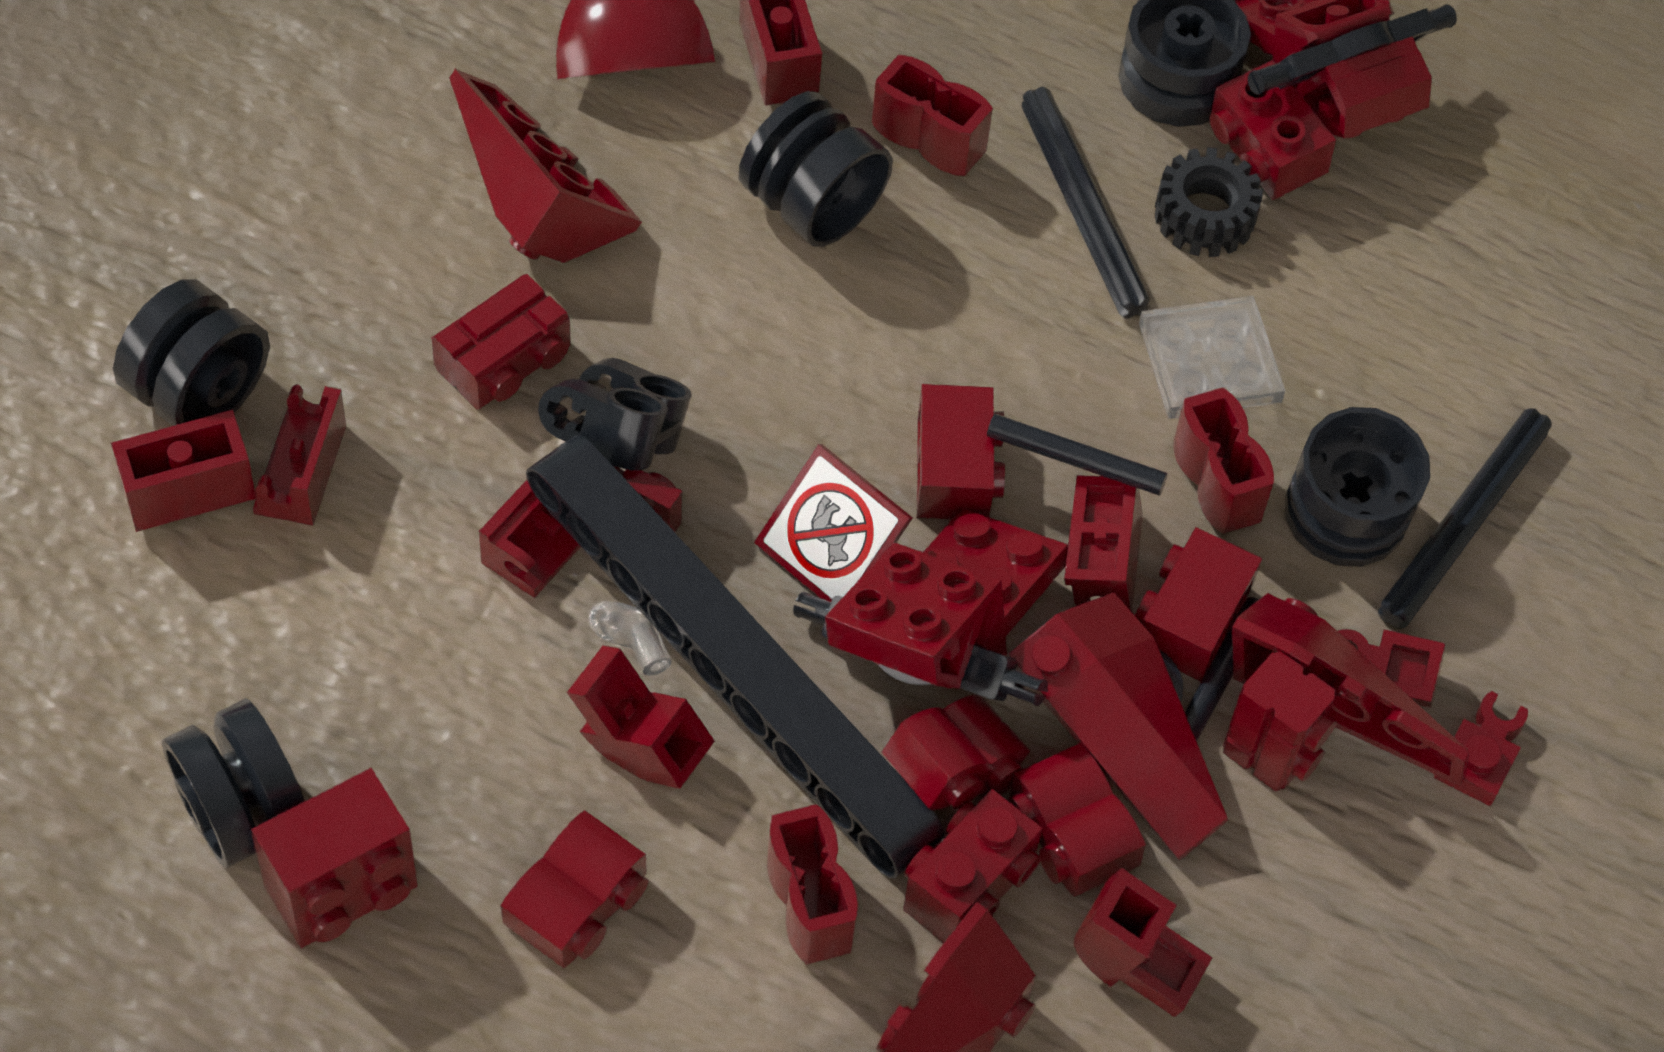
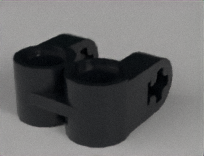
(626, 424)

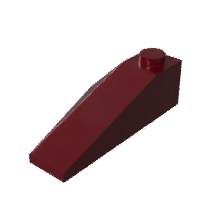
(1365, 698)
(971, 995)

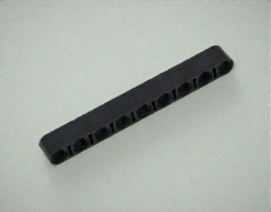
(735, 656)

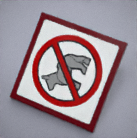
(831, 526)

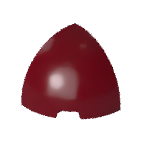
(630, 36)

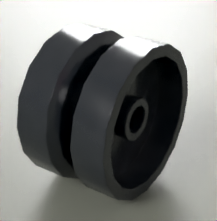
(1180, 55)
(190, 354)
(226, 787)

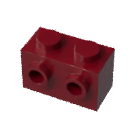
(1273, 134)
(977, 862)

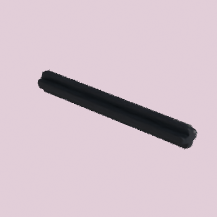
(1085, 203)
(1464, 519)

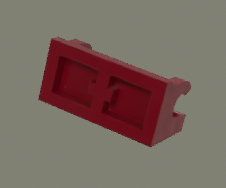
(302, 457)
(1103, 539)
(525, 542)

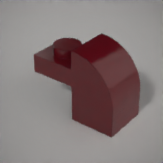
(635, 728)
(1130, 942)

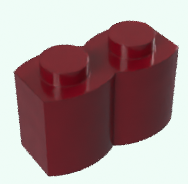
(931, 115)
(1223, 460)
(956, 752)
(1083, 823)
(811, 884)
(575, 890)

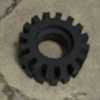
(1213, 177)

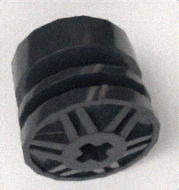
(815, 168)
(1357, 486)

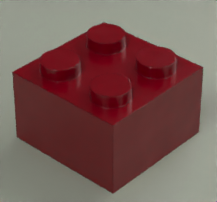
(336, 858)

